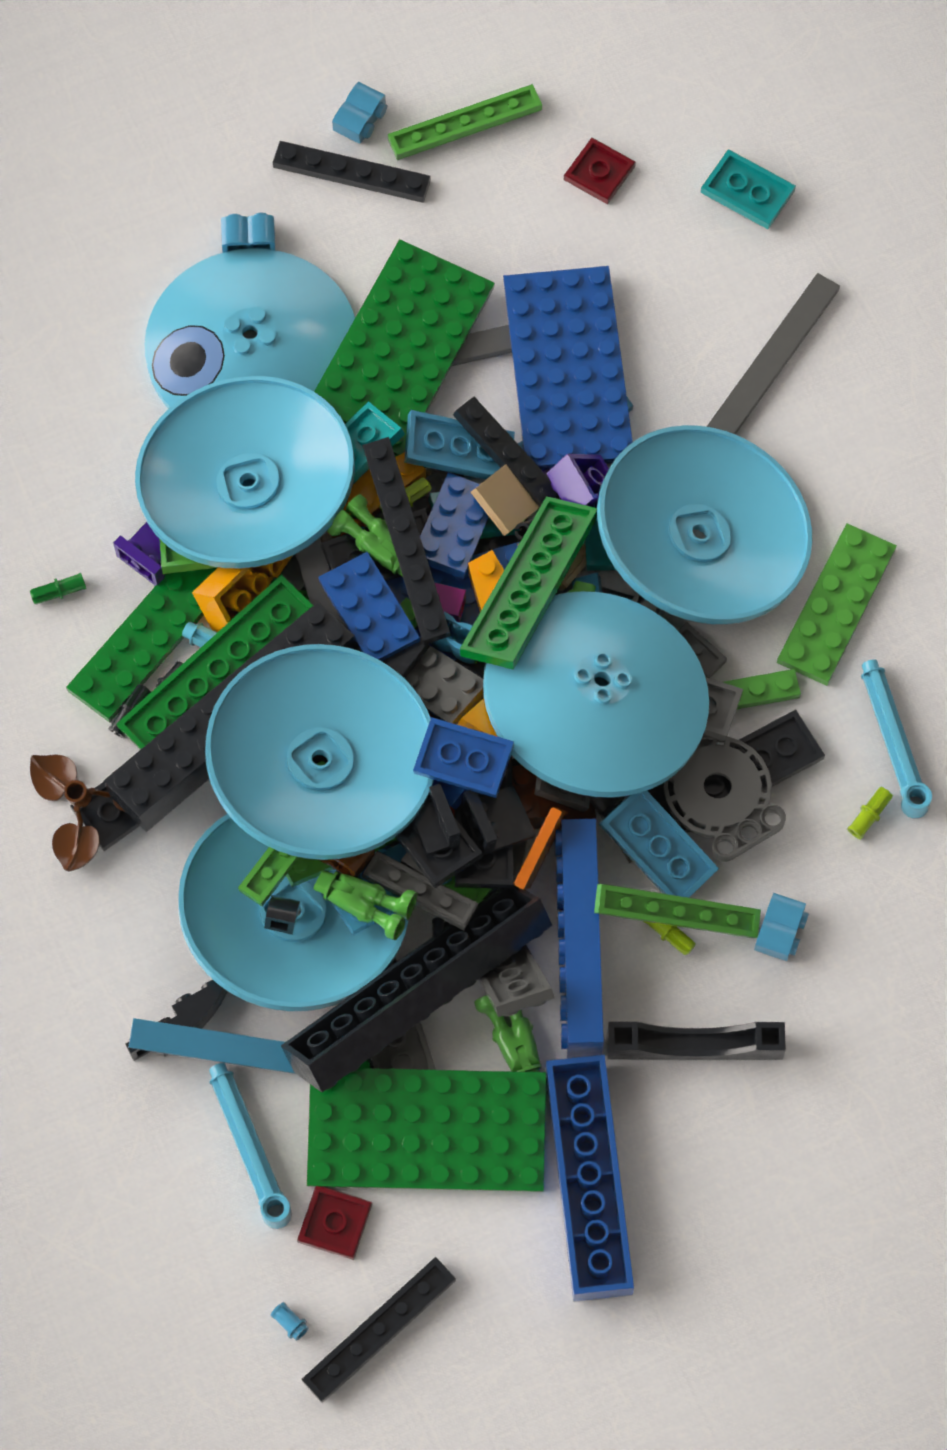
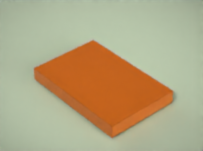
(540, 848)

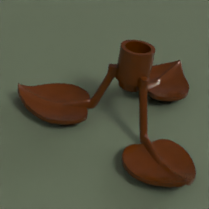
(57, 777)

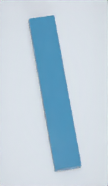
(208, 1045)

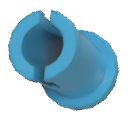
(290, 1321)

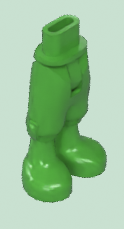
(376, 542)
(361, 897)
(514, 1042)

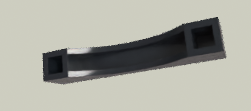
(656, 1042)

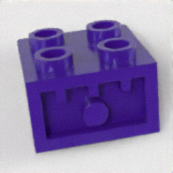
(142, 553)

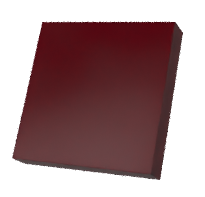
(599, 170)
(334, 1222)

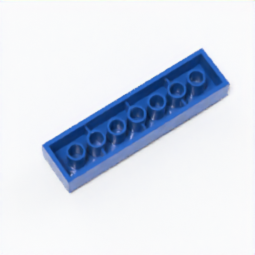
(580, 944)
(589, 1178)

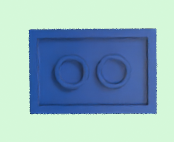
(463, 757)

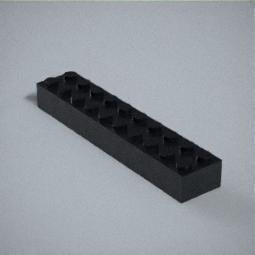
(175, 760)
(415, 987)

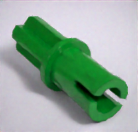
(57, 589)

